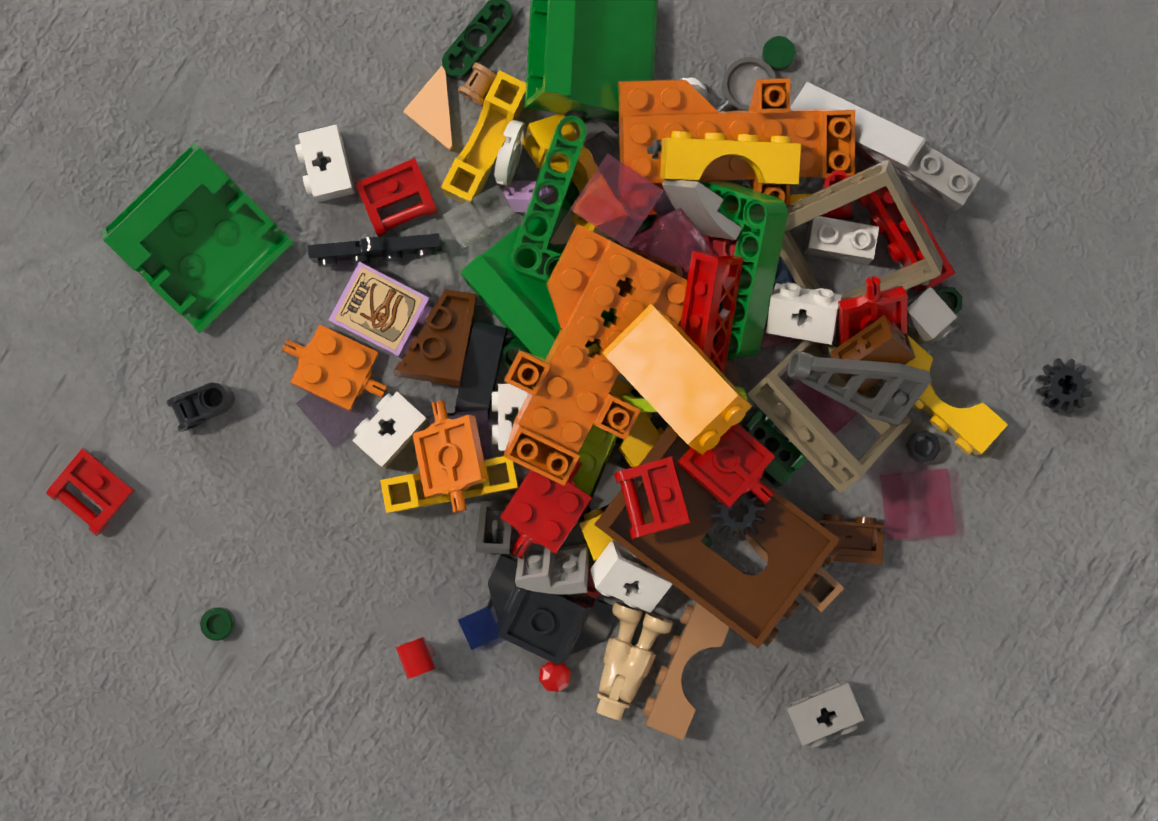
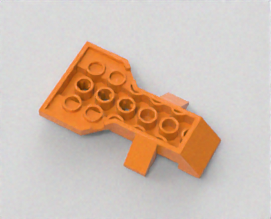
(658, 107)
(570, 385)

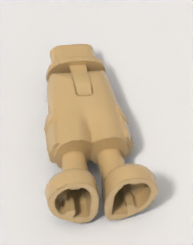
(626, 663)

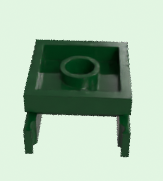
(777, 471)

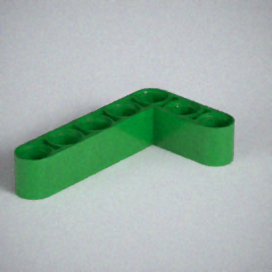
(548, 213)
(760, 243)

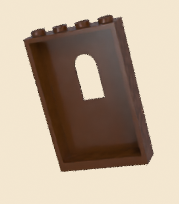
(743, 602)

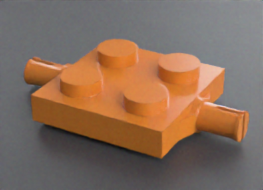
(334, 368)
(449, 456)

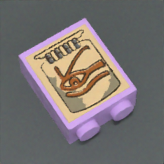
(381, 310)

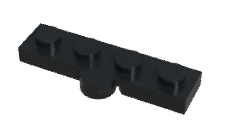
(389, 248)

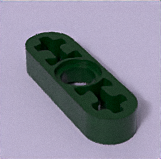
(456, 52)

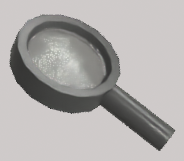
(740, 82)

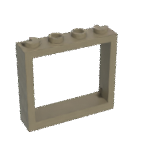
(843, 193)
(810, 433)

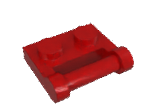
(393, 187)
(97, 483)
(663, 496)

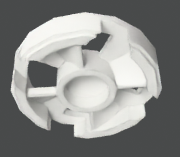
(510, 153)

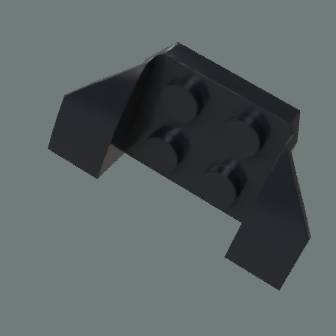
(545, 622)

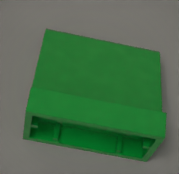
(584, 50)
(196, 237)
(517, 300)

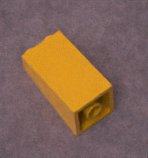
(677, 379)

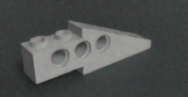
(908, 153)

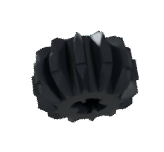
(1053, 391)
(747, 519)

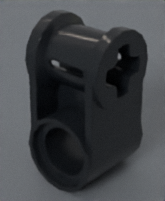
(194, 406)

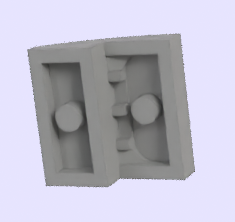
(701, 207)
(554, 573)

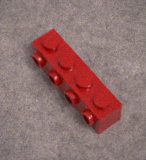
(901, 242)

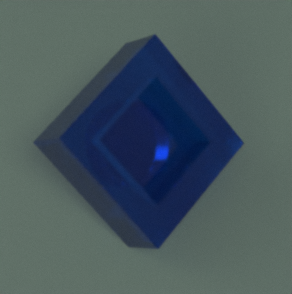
(479, 627)

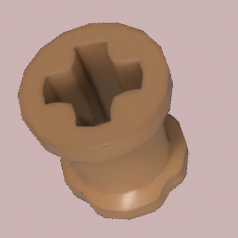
(477, 84)

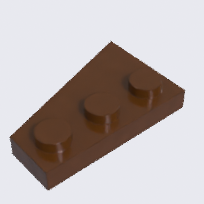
(443, 341)

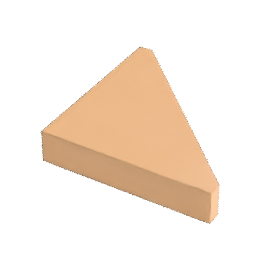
(431, 109)

